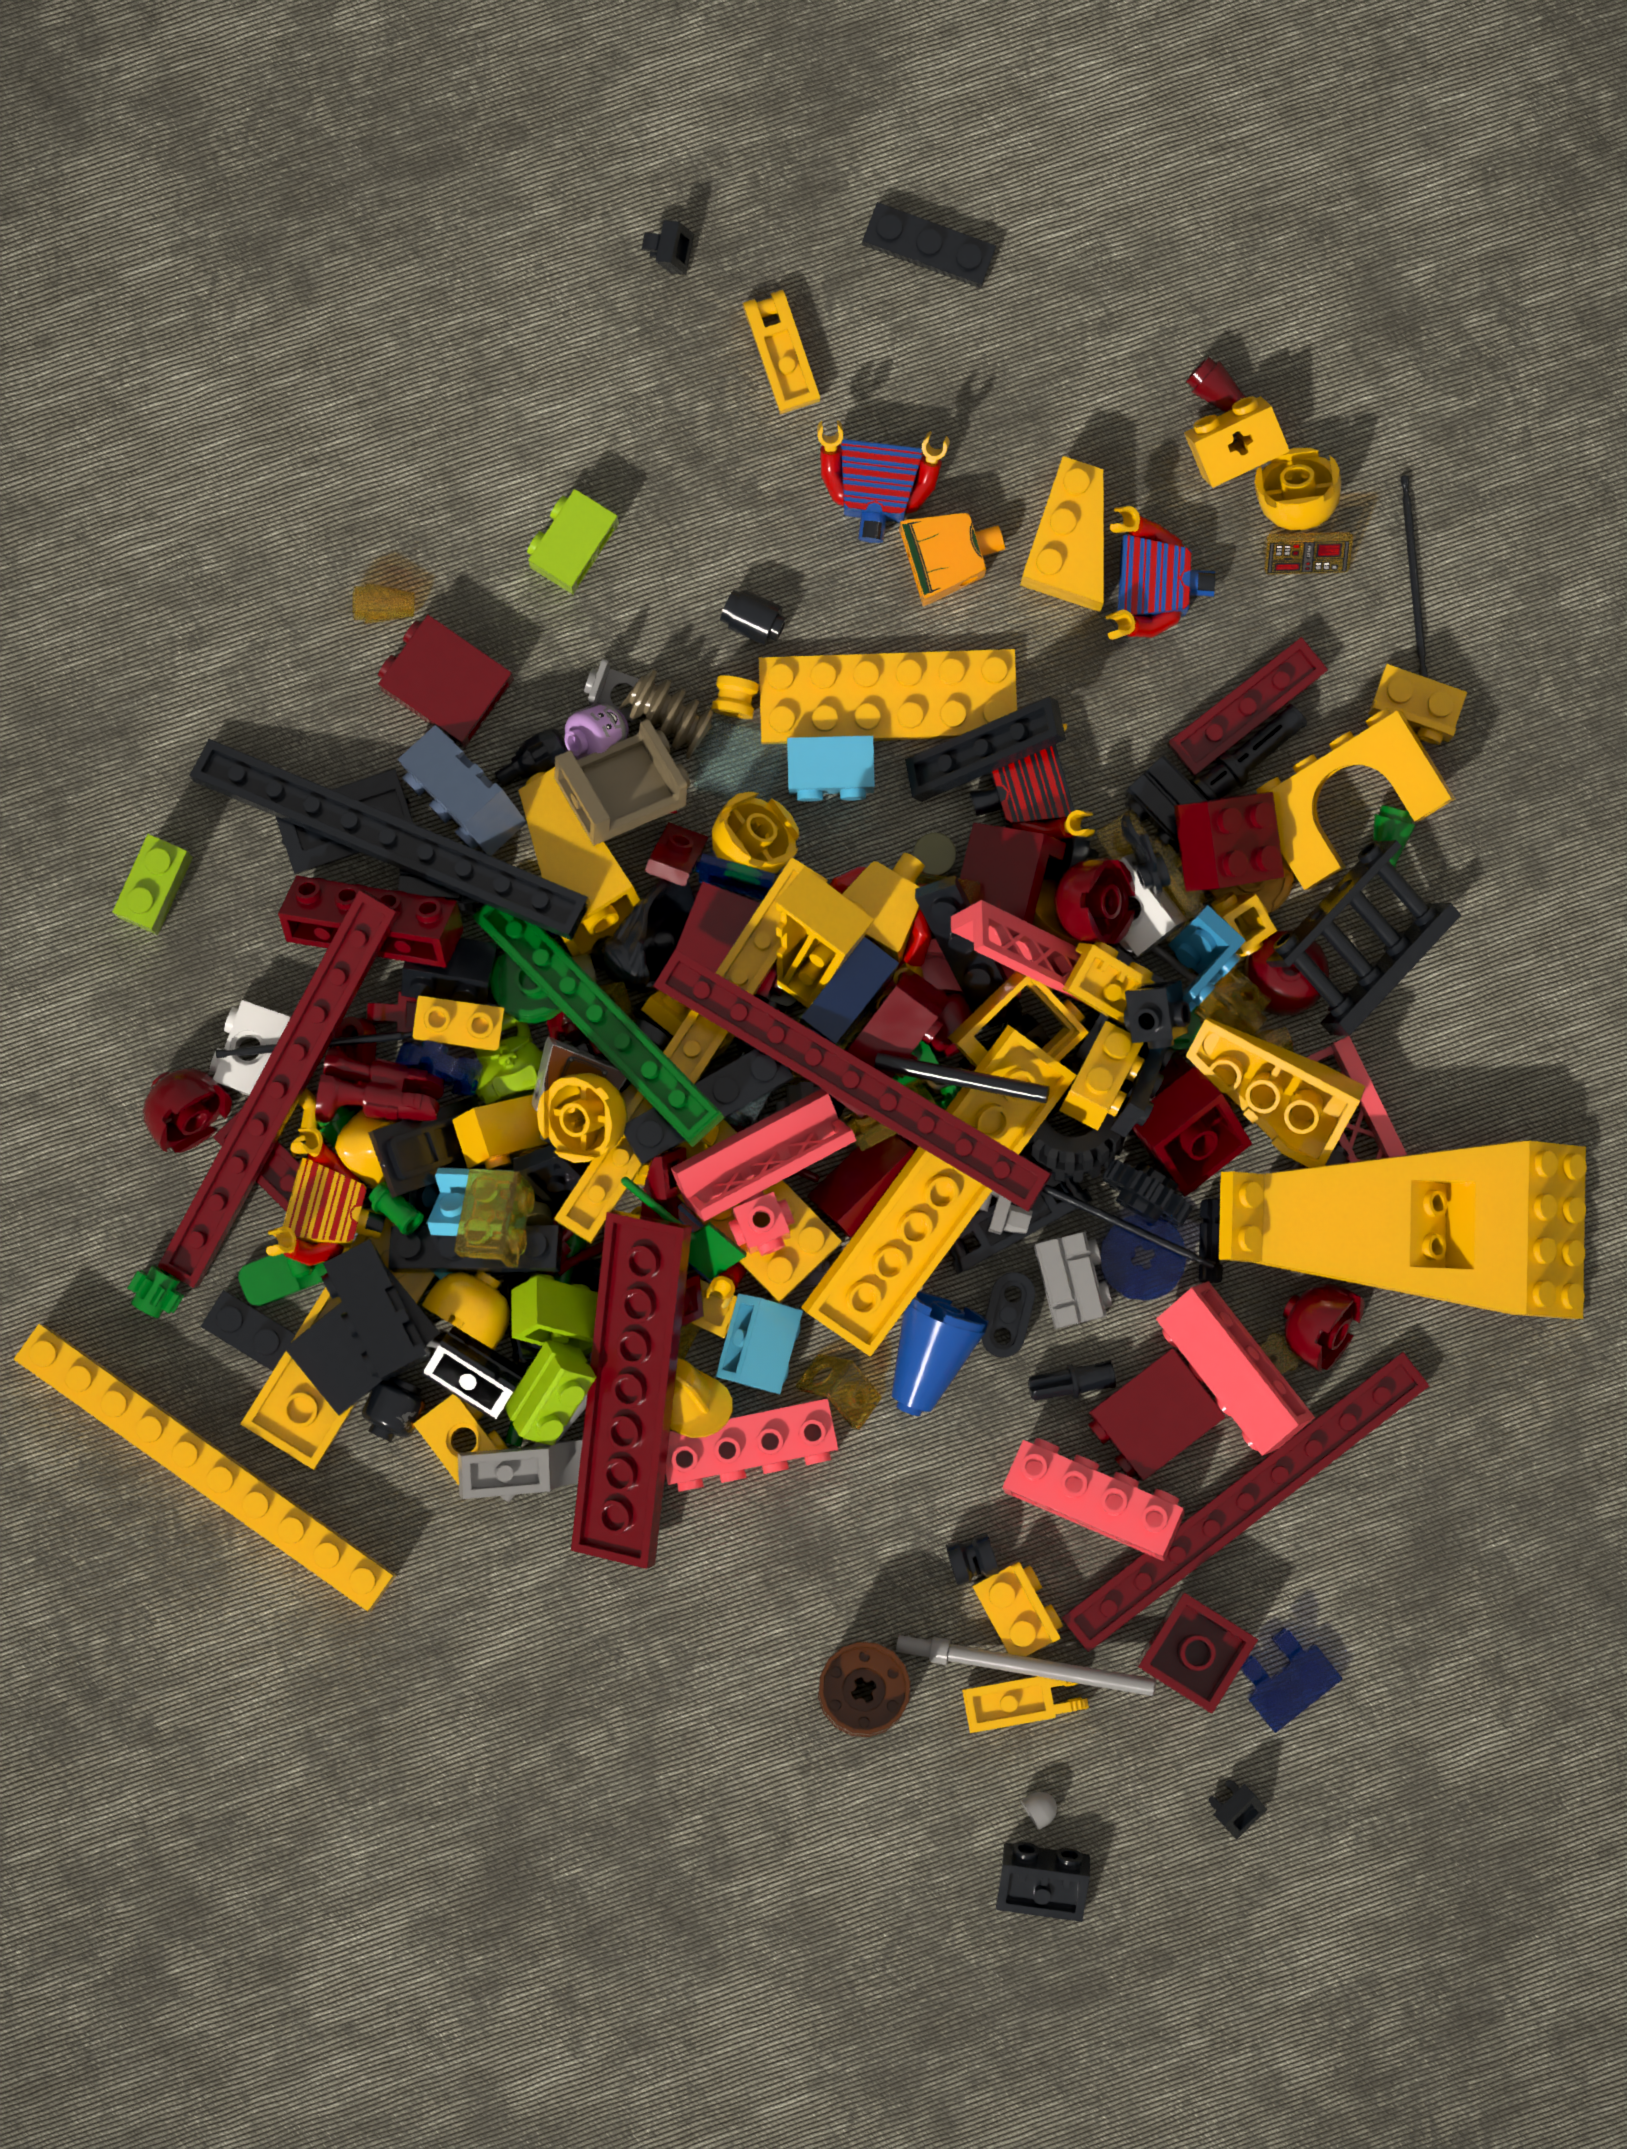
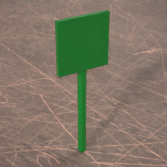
(709, 1248)

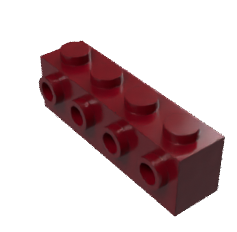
(421, 934)

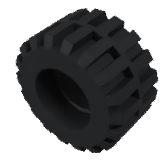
(1074, 1154)

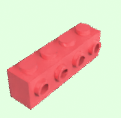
(1234, 1368)
(752, 1442)
(1094, 1499)

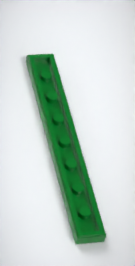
(603, 1023)

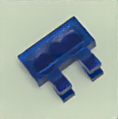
(1294, 1686)

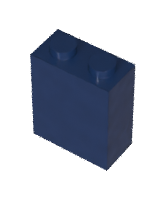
(850, 992)

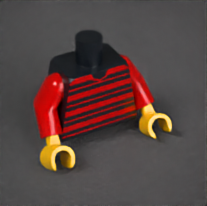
(1033, 797)

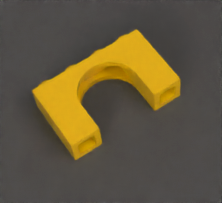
(1385, 746)

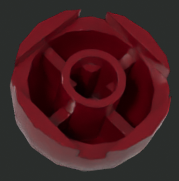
(1095, 901)
(1285, 986)
(183, 1108)
(1320, 1324)

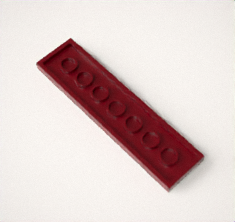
(633, 1388)

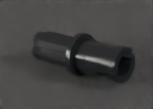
(1072, 1381)

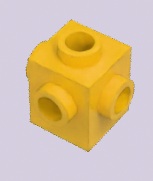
(1247, 917)

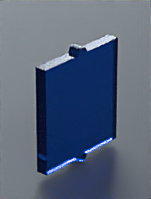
(734, 876)

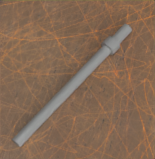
(942, 1651)

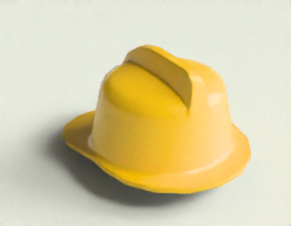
(699, 1403)

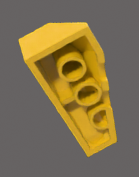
(1286, 1094)

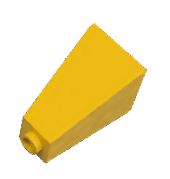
(573, 862)

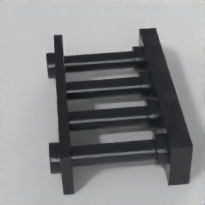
(1400, 949)

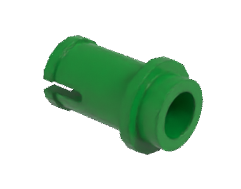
(396, 1209)

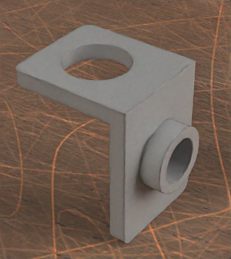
(603, 681)

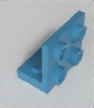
(1209, 949)

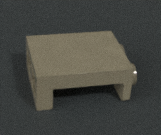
(623, 785)

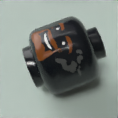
(393, 1409)

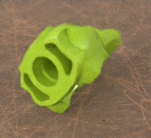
(510, 1069)

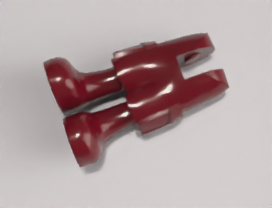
(390, 1094)

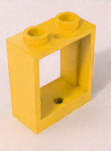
(1064, 1012)

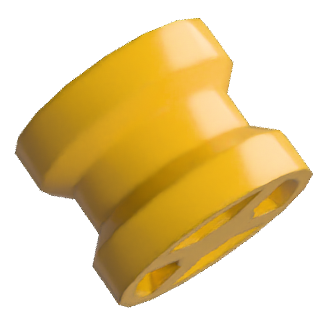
(735, 697)

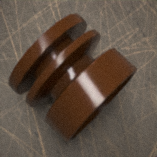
(870, 1664)

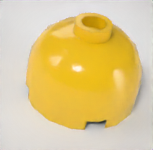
(1299, 489)
(755, 833)
(582, 1116)
(471, 1305)

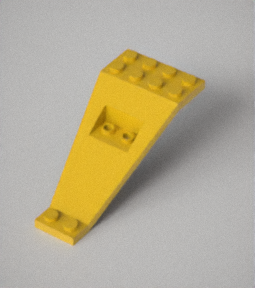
(1451, 1225)

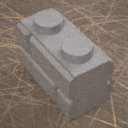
(1071, 1280)

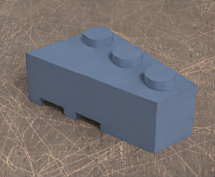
(460, 792)

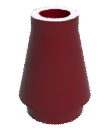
(1214, 385)

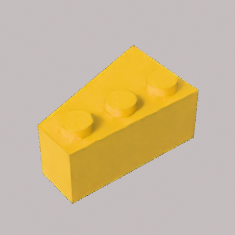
(1070, 538)

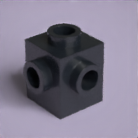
(1156, 1013)

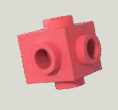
(765, 1239)

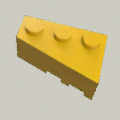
(816, 934)

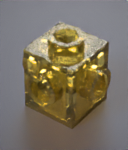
(1235, 1003)

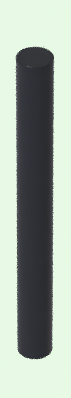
(962, 1077)

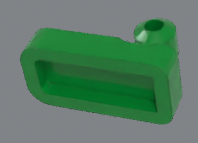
(277, 1278)

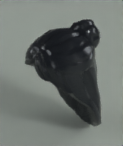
(645, 937)

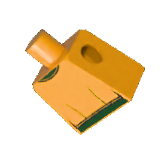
(947, 553)

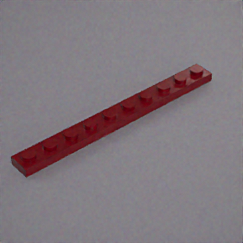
(852, 1080)
(279, 1088)
(1247, 1500)

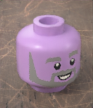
(594, 729)

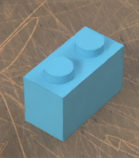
(830, 767)
(759, 1343)

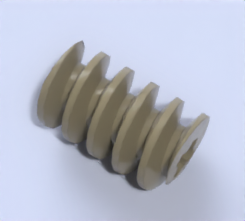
(669, 712)

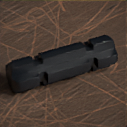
(1210, 1240)

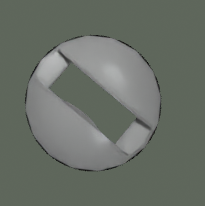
(1040, 1808)

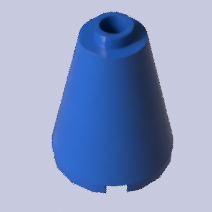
(932, 1350)

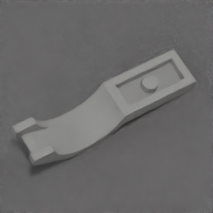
(519, 1470)

